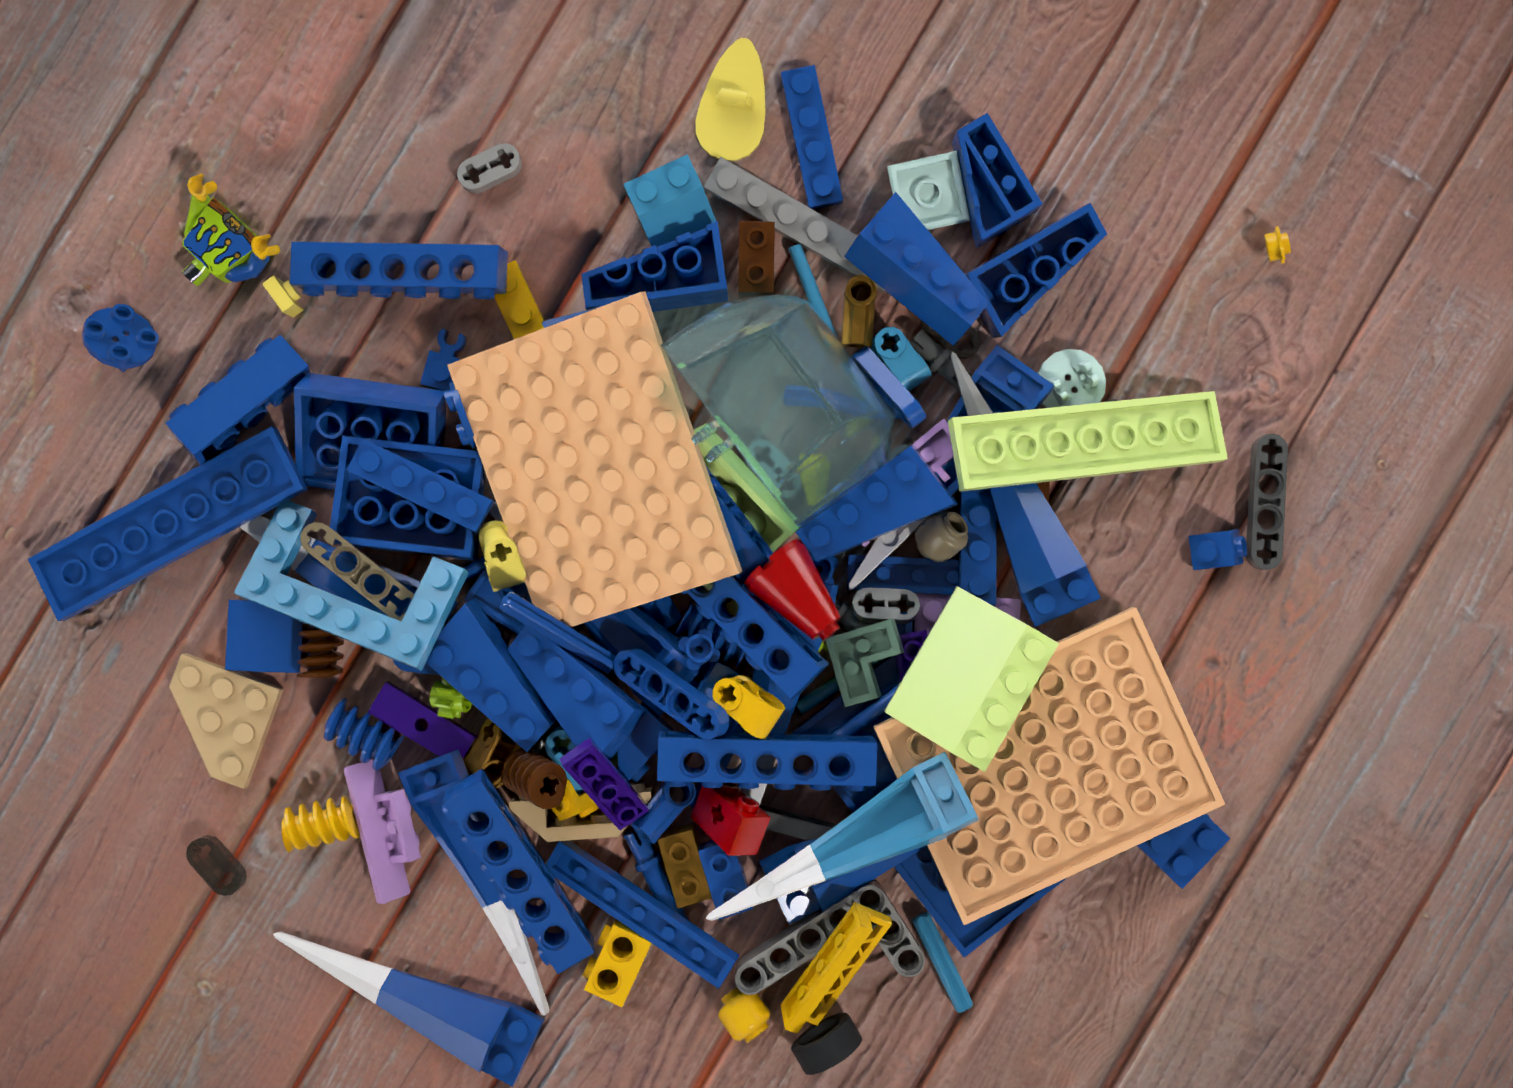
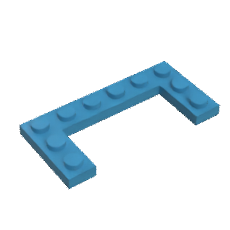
(403, 641)

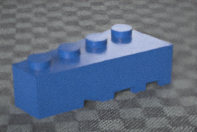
(1033, 266)
(916, 270)
(672, 274)
(238, 399)
(882, 503)
(481, 668)
(576, 693)

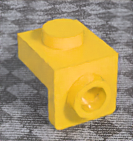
(574, 804)

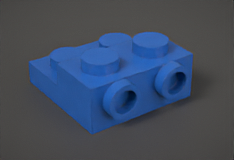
(1185, 848)

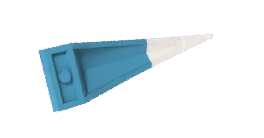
(906, 815)

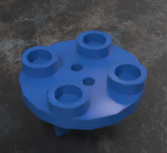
(112, 325)
(455, 404)

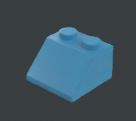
(670, 201)

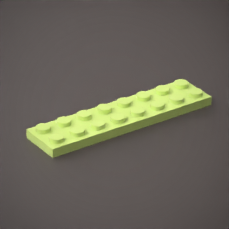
(1086, 440)

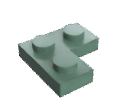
(853, 658)

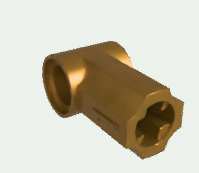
(857, 315)

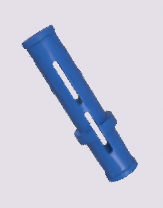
(649, 864)

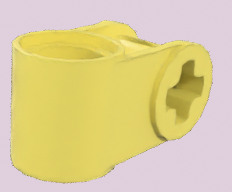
(501, 556)

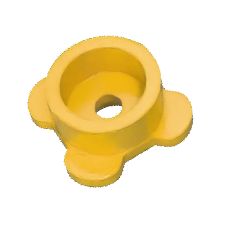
(1277, 245)

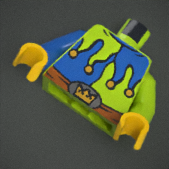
(221, 239)

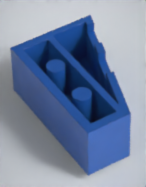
(992, 180)

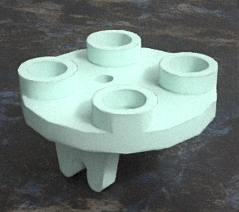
(1084, 375)

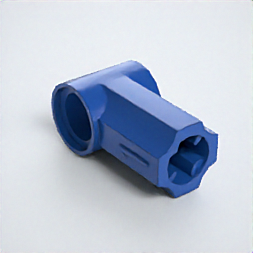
(662, 812)

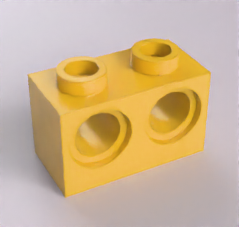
(624, 963)

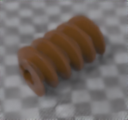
(320, 653)
(534, 778)

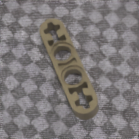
(356, 577)

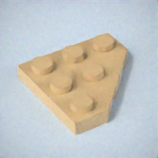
(225, 716)

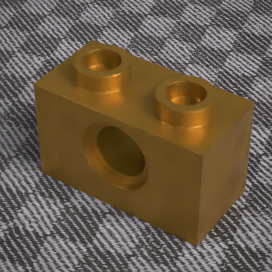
(684, 866)

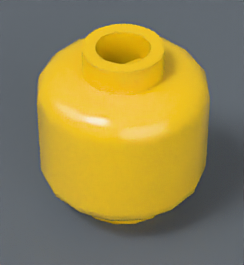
(743, 1015)

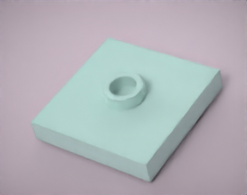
(932, 189)

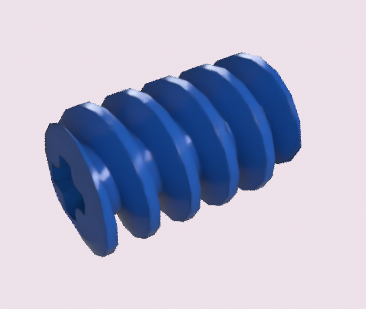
(694, 622)
(361, 735)

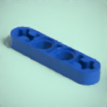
(668, 698)

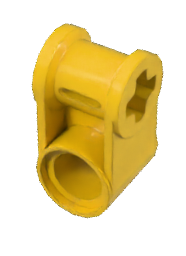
(753, 706)

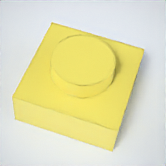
(284, 295)

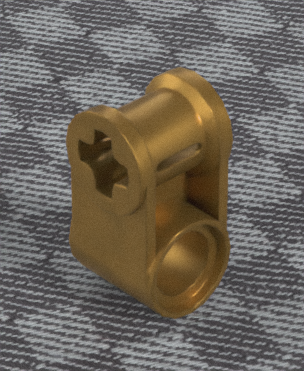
(492, 751)

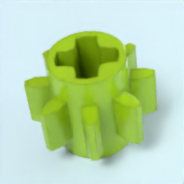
(448, 700)

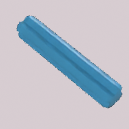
(942, 962)

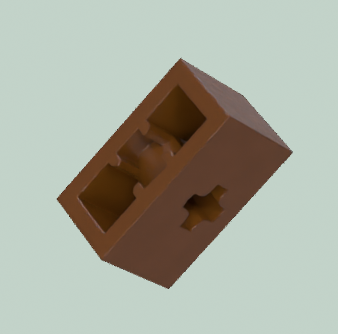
(756, 258)

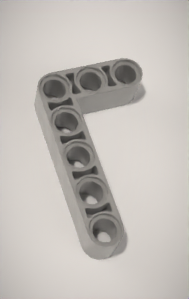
(801, 951)

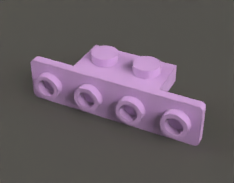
(384, 830)

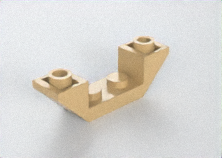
(571, 829)

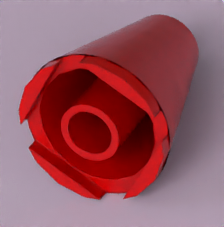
(796, 591)

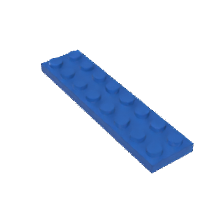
(167, 524)

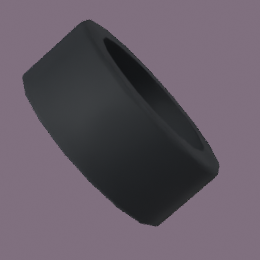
(826, 1044)

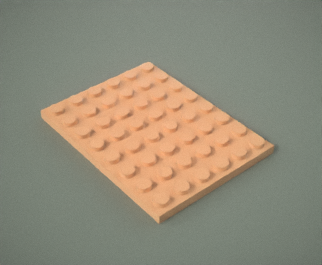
(595, 463)
(1079, 776)

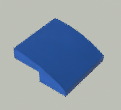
(261, 639)

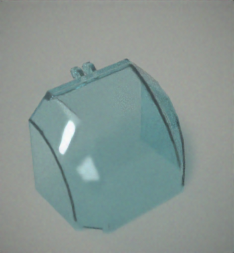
(785, 399)

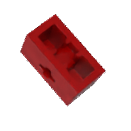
(731, 819)

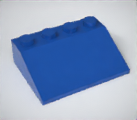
(342, 406)
(387, 522)

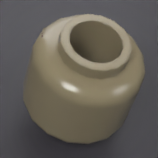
(941, 536)

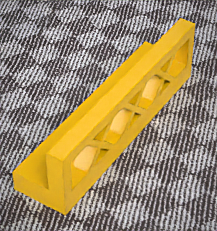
(833, 967)

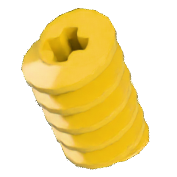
(319, 824)

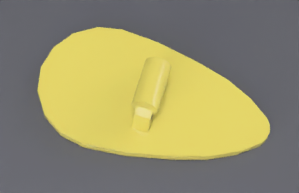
(733, 104)

